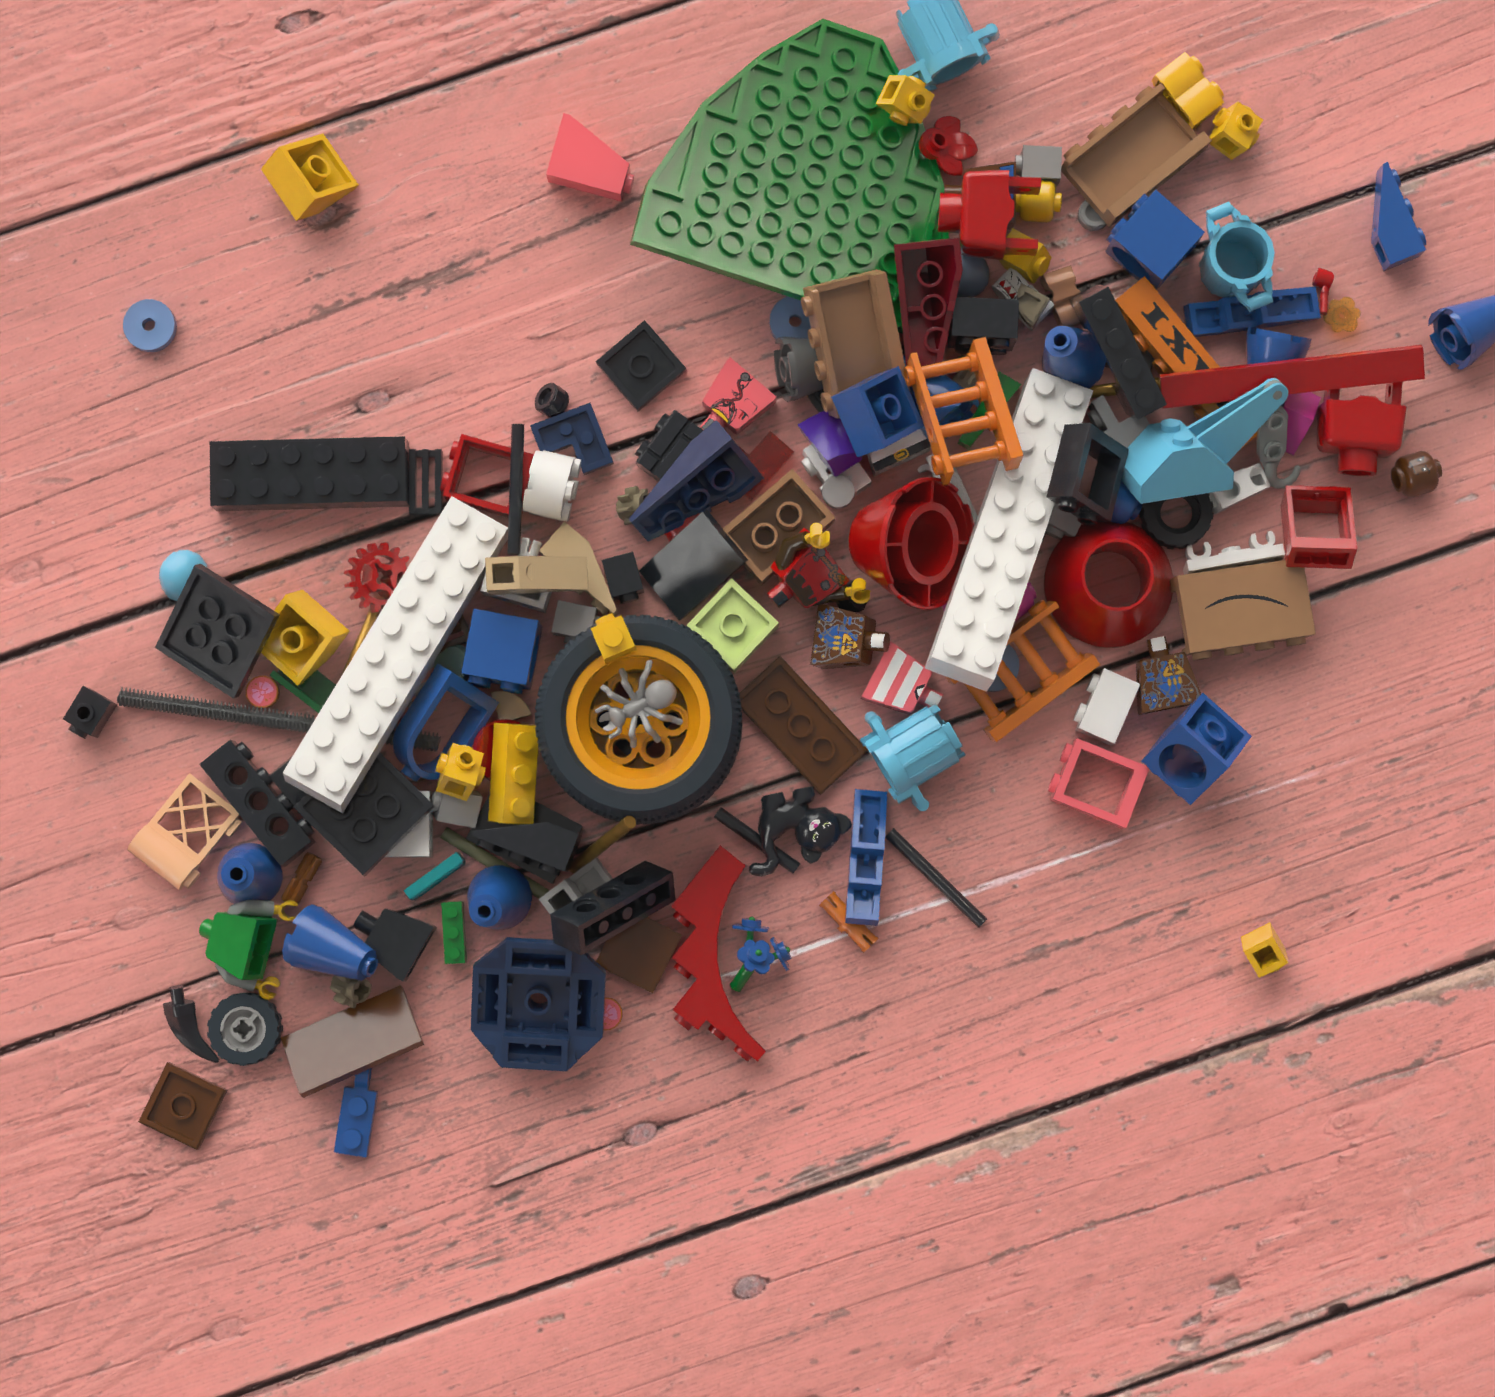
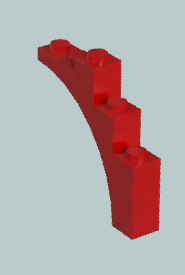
(698, 956)

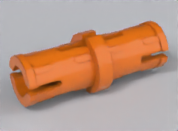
(854, 931)

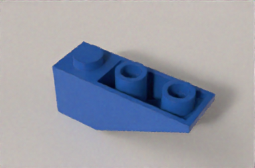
(1393, 228)

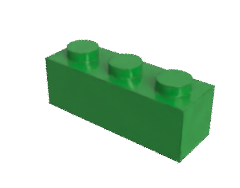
(454, 932)

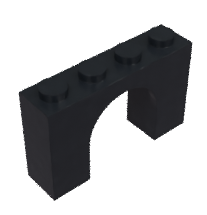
(1133, 378)

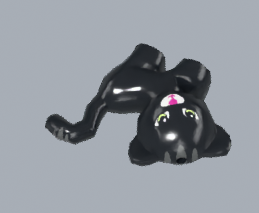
(814, 827)

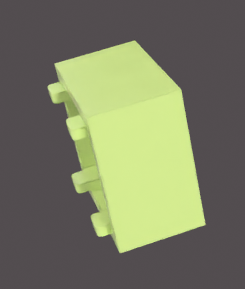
(734, 624)

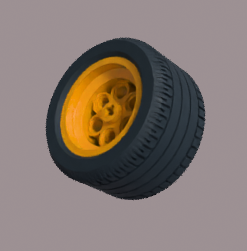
(639, 786)

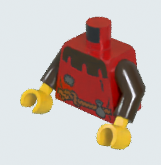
(811, 573)

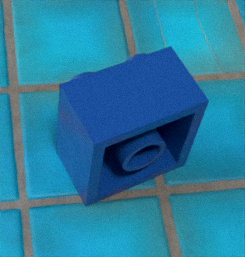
(877, 411)

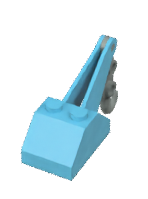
(1192, 460)

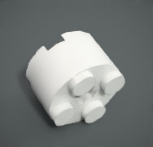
(551, 485)

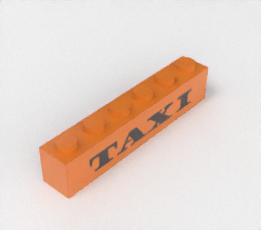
(1165, 336)

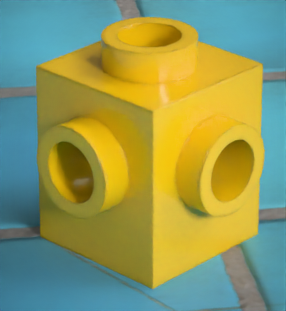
(905, 99)
(1235, 130)
(459, 771)

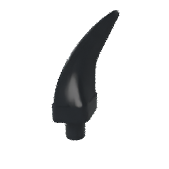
(183, 1023)

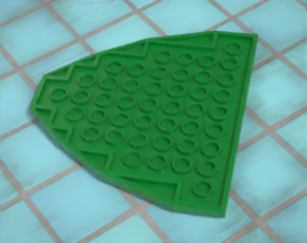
(795, 171)

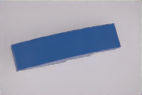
(1231, 316)
(866, 857)

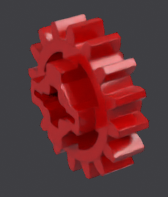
(370, 568)

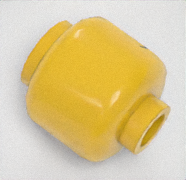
(1039, 207)

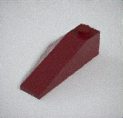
(928, 292)

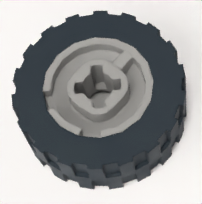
(244, 1029)

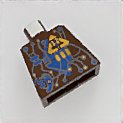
(845, 639)
(1164, 679)

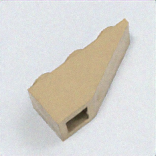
(569, 543)
(535, 574)

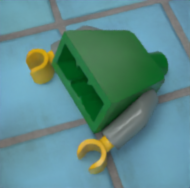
(242, 943)

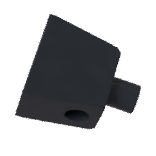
(396, 939)

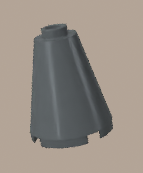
(796, 367)

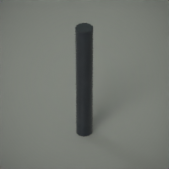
(753, 837)

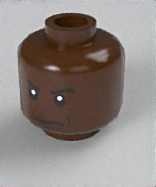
(1416, 474)

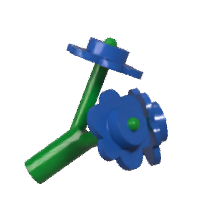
(757, 955)

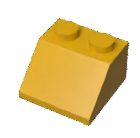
(308, 176)
(302, 636)

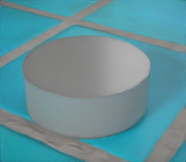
(1089, 218)
(838, 491)

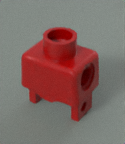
(984, 213)
(1361, 429)

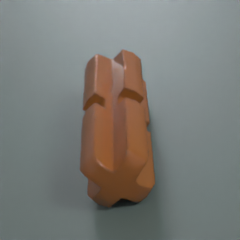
(305, 873)

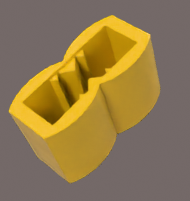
(1189, 89)

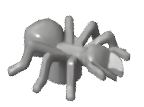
(642, 703)

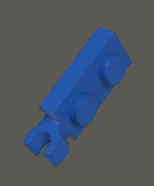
(356, 1117)

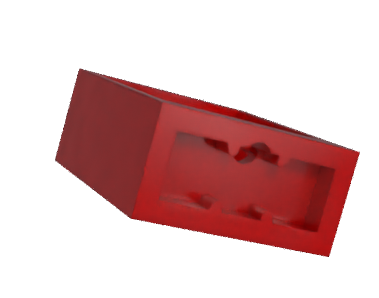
(459, 453)
(1315, 551)

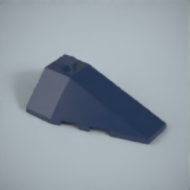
(699, 479)

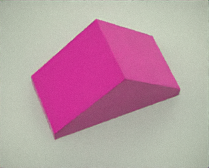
(1301, 413)

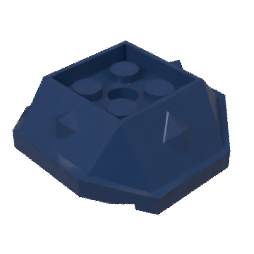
(533, 1033)

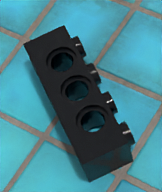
(220, 769)
(612, 907)

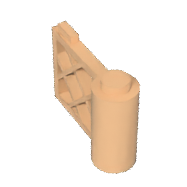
(169, 855)

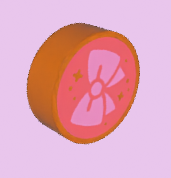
(262, 692)
(612, 1013)

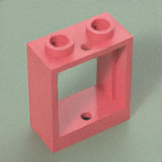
(1130, 793)

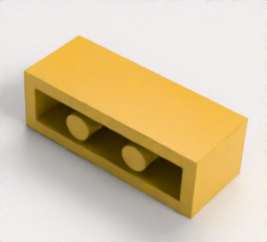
(513, 774)

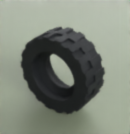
(1181, 537)

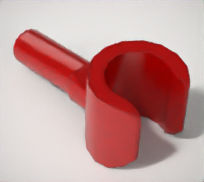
(1323, 279)

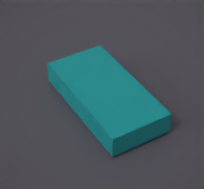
(435, 876)

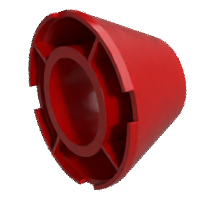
(913, 541)
(1085, 616)

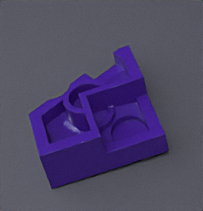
(830, 442)

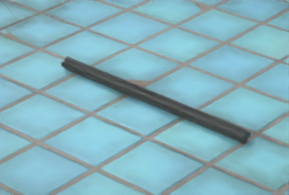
(240, 714)

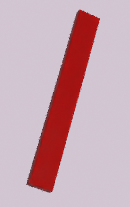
(1296, 375)

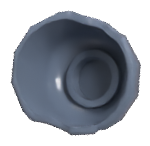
(974, 276)

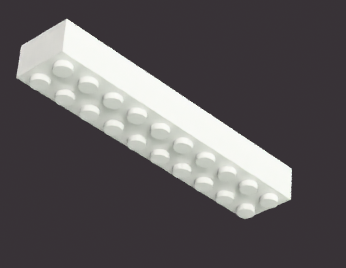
(1006, 537)
(395, 655)

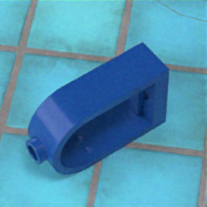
(437, 684)

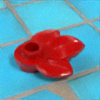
(948, 145)

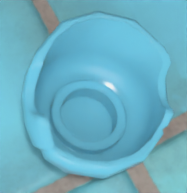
(176, 571)

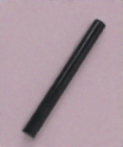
(515, 489)
(936, 877)

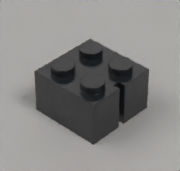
(984, 318)

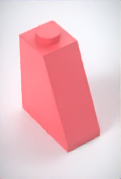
(587, 163)

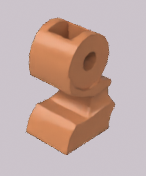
(1063, 287)

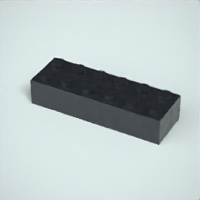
(309, 473)

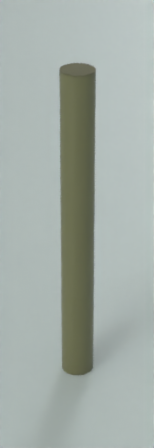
(485, 857)

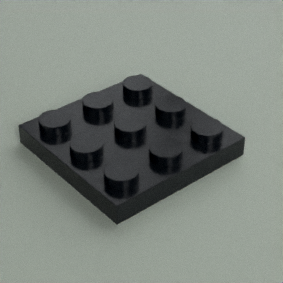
(217, 631)
(375, 818)

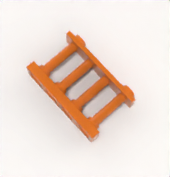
(986, 389)
(1051, 683)

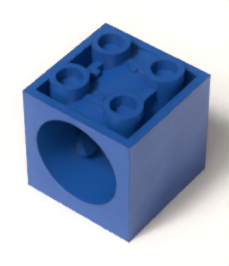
(1153, 239)
(501, 651)
(1210, 734)

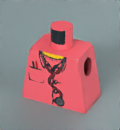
(736, 399)

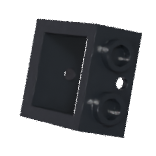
(1075, 446)

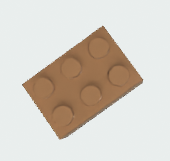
(774, 517)

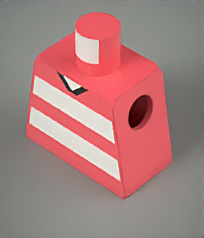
(900, 683)

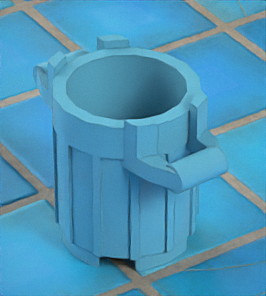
(942, 41)
(1237, 258)
(912, 751)

